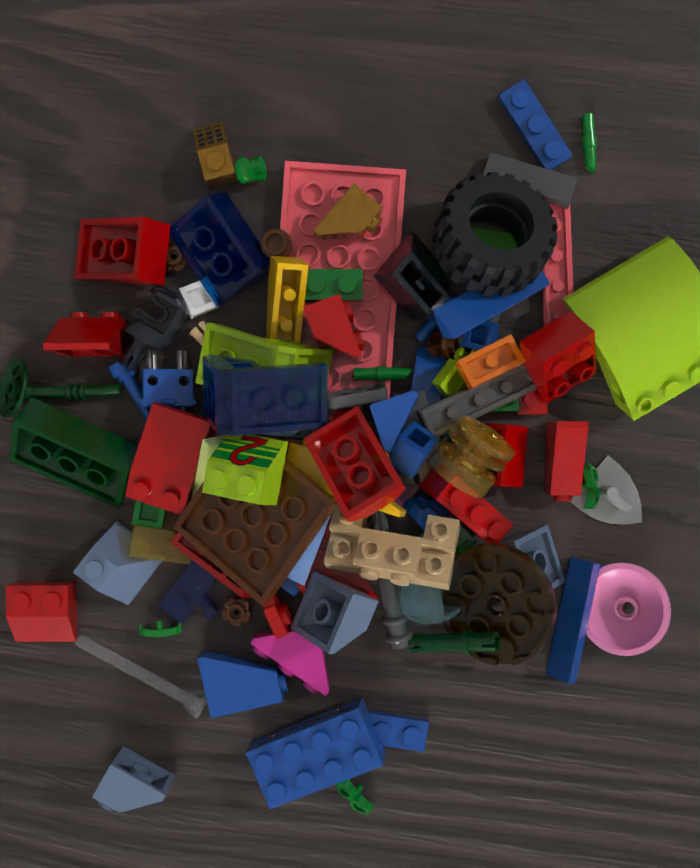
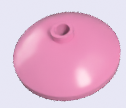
(612, 625)

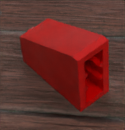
(564, 458)

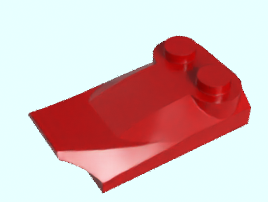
(354, 464)

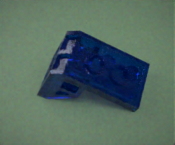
(263, 399)

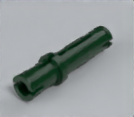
(455, 642)

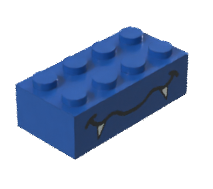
(316, 753)

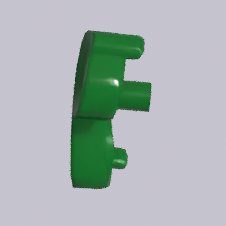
(159, 632)

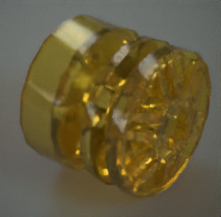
(472, 456)

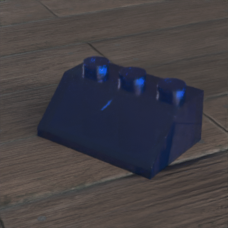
(220, 247)

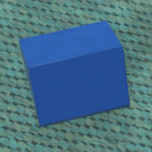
(392, 416)

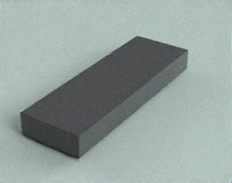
(555, 186)

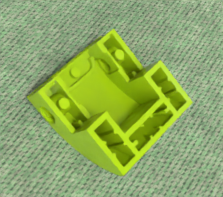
(645, 326)

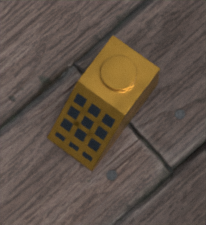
(214, 155)
(350, 216)

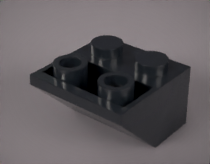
(414, 278)

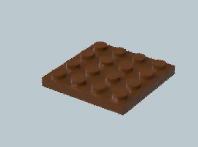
(256, 541)

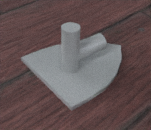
(618, 496)

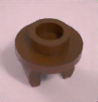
(442, 346)

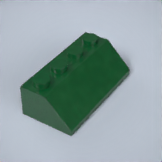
(72, 451)

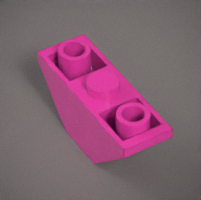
(295, 657)

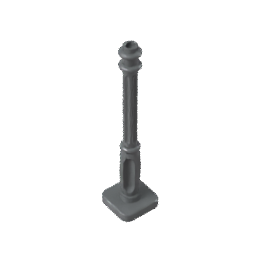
(393, 618)

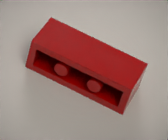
(472, 511)

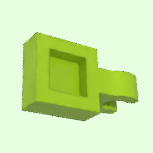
(449, 378)

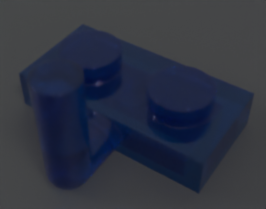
(189, 592)

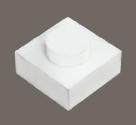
(197, 299)

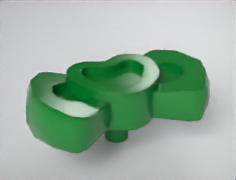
(250, 170)

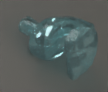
(424, 604)

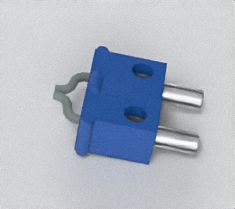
(167, 387)

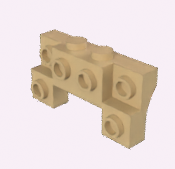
(393, 555)

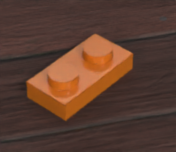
(490, 362)

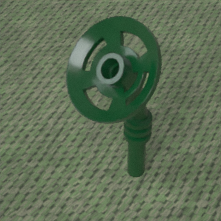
(22, 390)

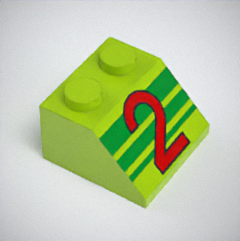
(246, 469)

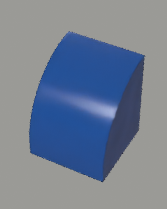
(413, 449)

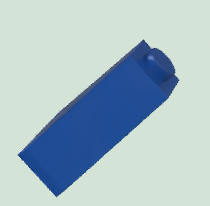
(239, 683)

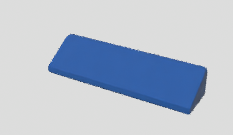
(473, 309)
(573, 620)

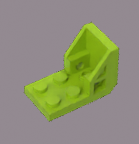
(264, 351)

